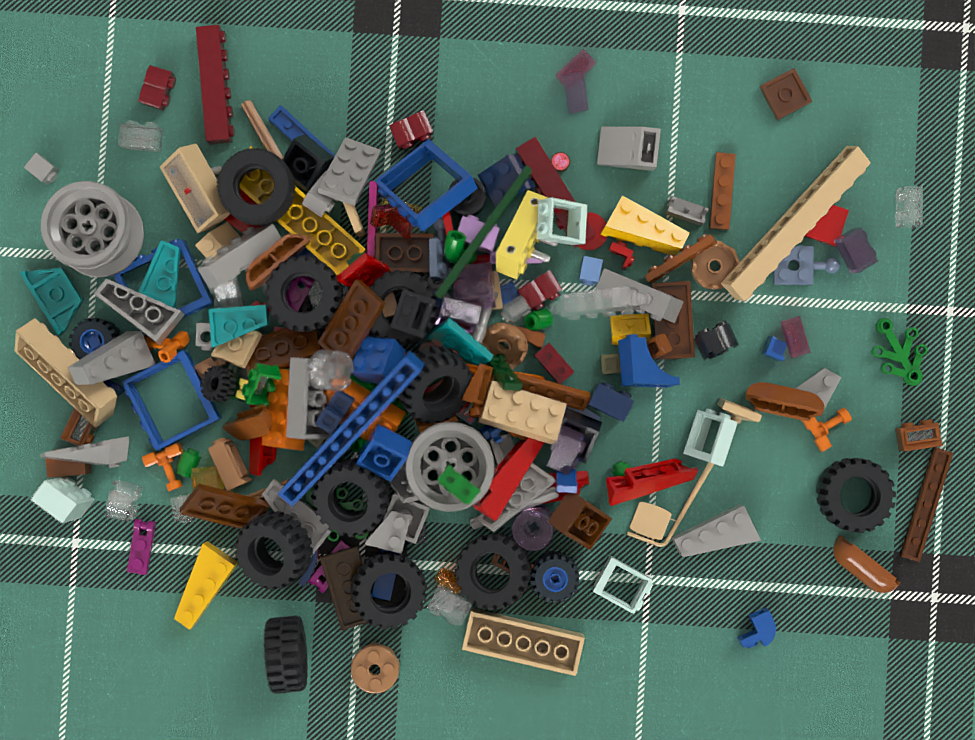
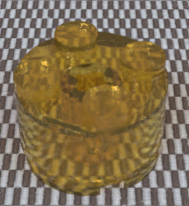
(207, 476)

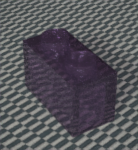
(856, 250)
(462, 313)
(566, 449)

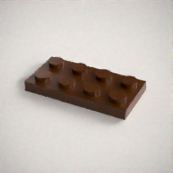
(352, 320)
(681, 332)
(282, 345)
(222, 506)

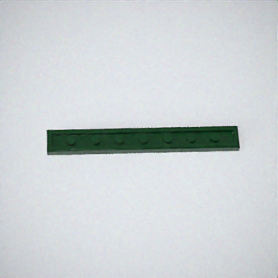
(483, 233)

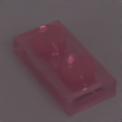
(580, 62)
(795, 337)

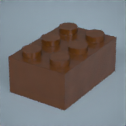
(404, 253)
(579, 520)

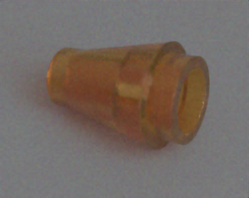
(447, 580)

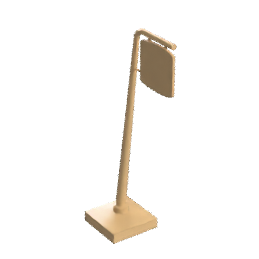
(652, 519)

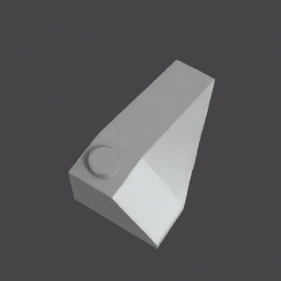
(100, 453)

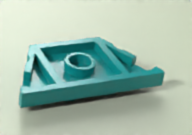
(54, 295)

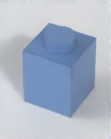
(590, 270)

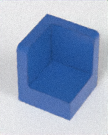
(774, 348)

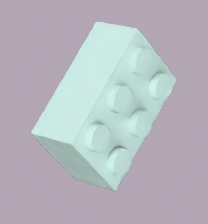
(63, 499)

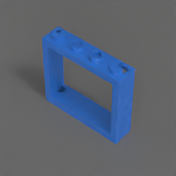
(410, 165)
(188, 309)
(146, 420)

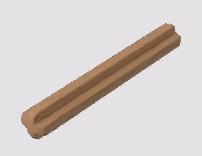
(260, 128)

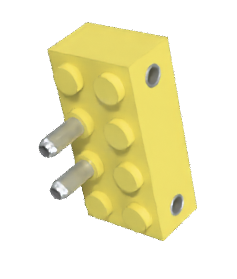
(521, 238)

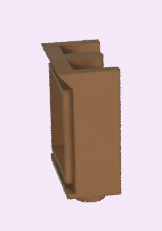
(229, 463)

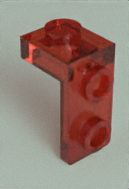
(387, 215)

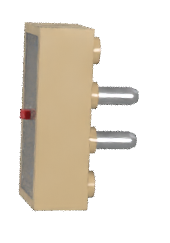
(195, 187)

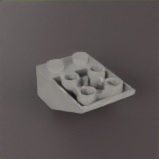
(629, 147)

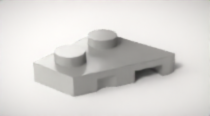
(821, 384)
(391, 532)

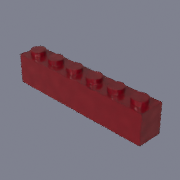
(214, 84)
(548, 182)

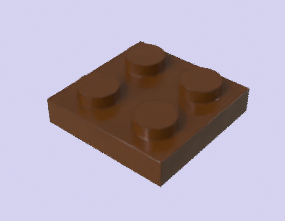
(785, 94)

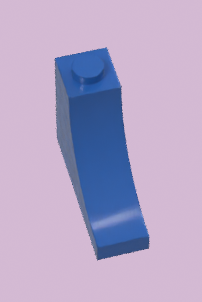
(638, 366)

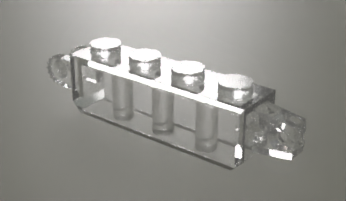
(600, 301)

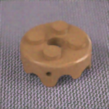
(700, 265)
(512, 336)
(382, 656)

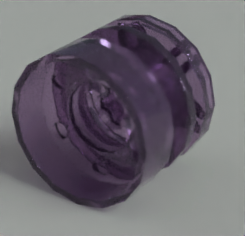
(523, 529)

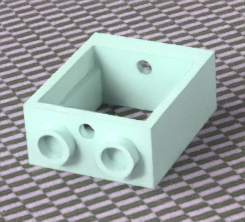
(576, 213)
(699, 433)
(605, 574)

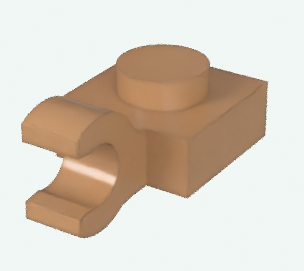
(204, 365)

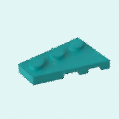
(162, 276)
(235, 322)
(456, 338)

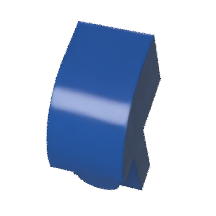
(763, 630)

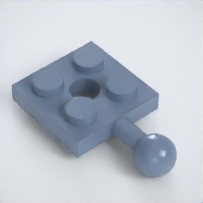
(438, 263)
(804, 274)

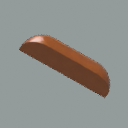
(285, 248)
(784, 401)
(250, 423)
(863, 567)

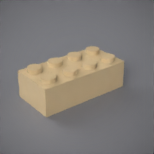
(522, 413)

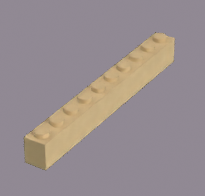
(796, 223)

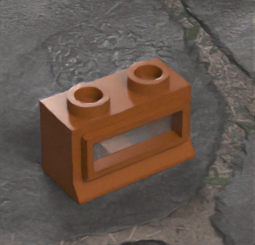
(78, 430)
(918, 436)

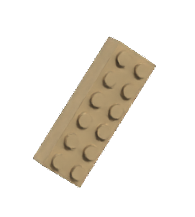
(51, 361)
(523, 641)

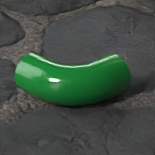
(455, 248)

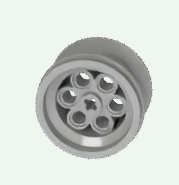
(68, 221)
(435, 438)

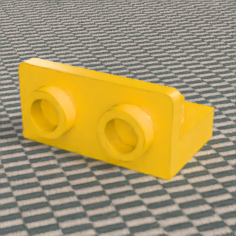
(629, 324)

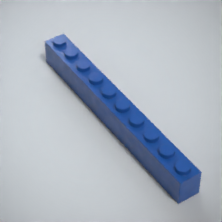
(351, 428)

